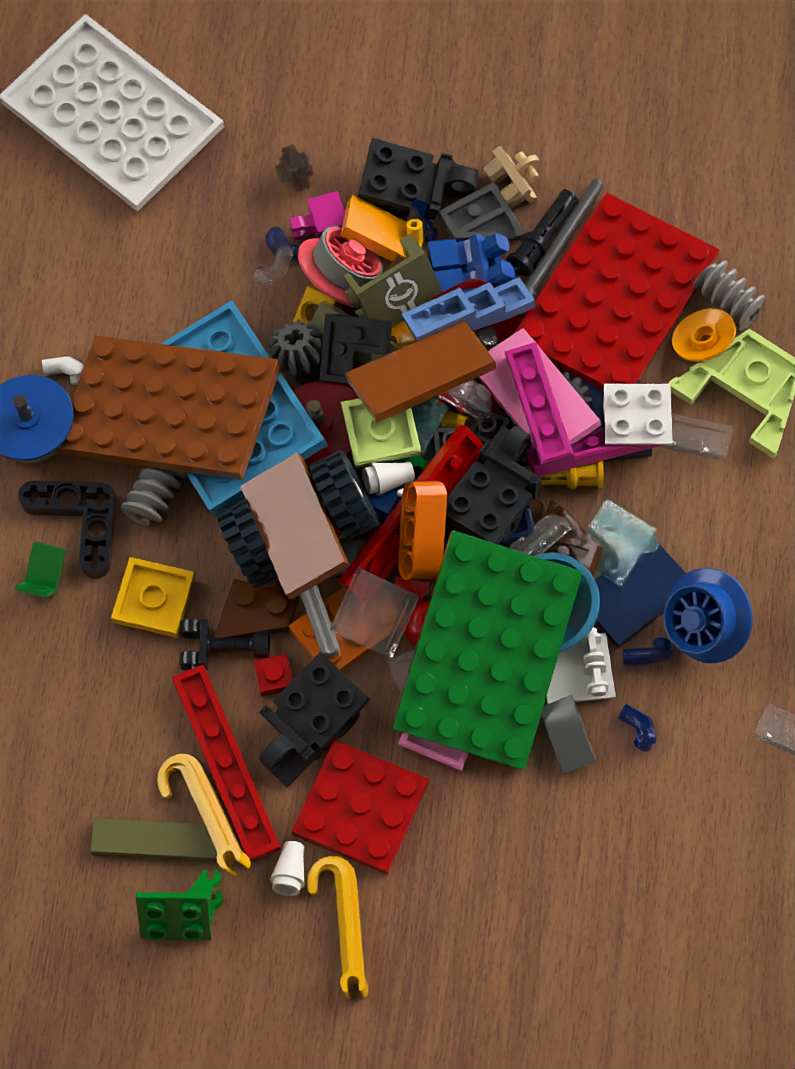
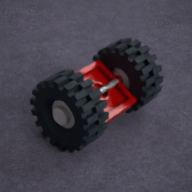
(342, 498)

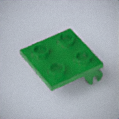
(180, 913)

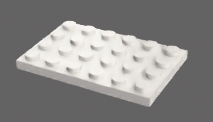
(111, 112)

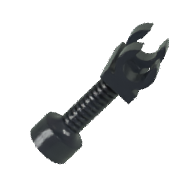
(193, 629)

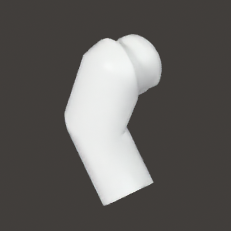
(63, 365)

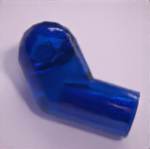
(418, 211)
(275, 238)
(645, 656)
(643, 726)

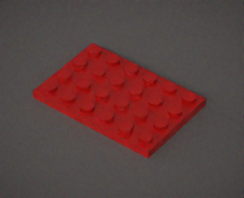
(617, 294)

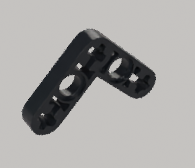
(91, 515)

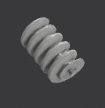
(730, 294)
(149, 495)

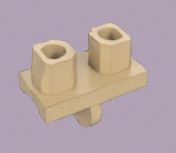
(503, 166)

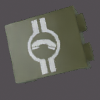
(398, 288)

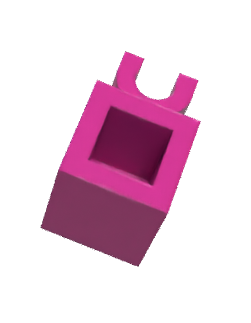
(323, 212)

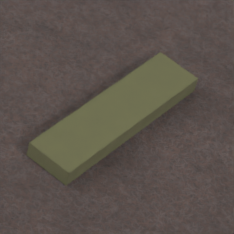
(152, 839)

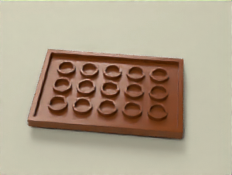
(170, 407)

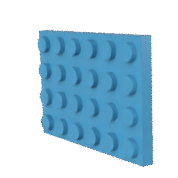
(285, 425)

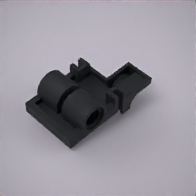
(401, 175)
(495, 489)
(310, 714)

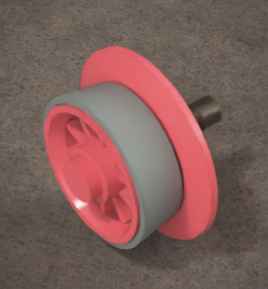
(332, 257)

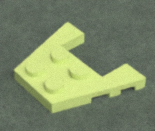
(755, 374)

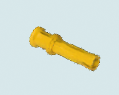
(584, 475)

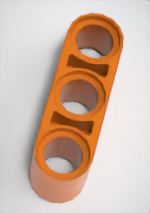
(422, 530)

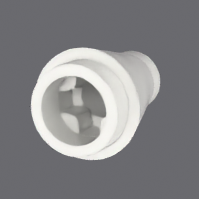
(384, 477)
(289, 871)

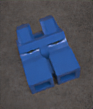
(470, 259)

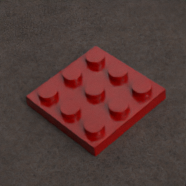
(360, 807)

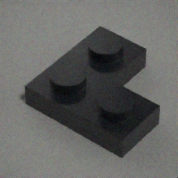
(346, 337)

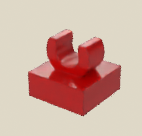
(417, 587)

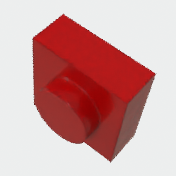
(273, 674)

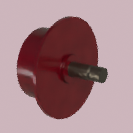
(323, 405)

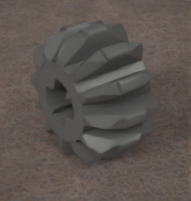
(296, 347)

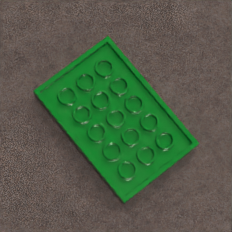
(487, 650)

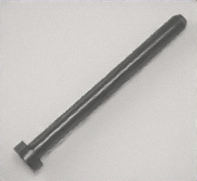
(563, 236)

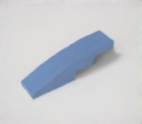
(477, 307)

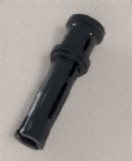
(535, 243)

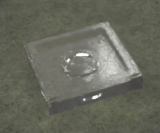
(374, 613)

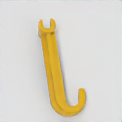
(208, 807)
(347, 918)

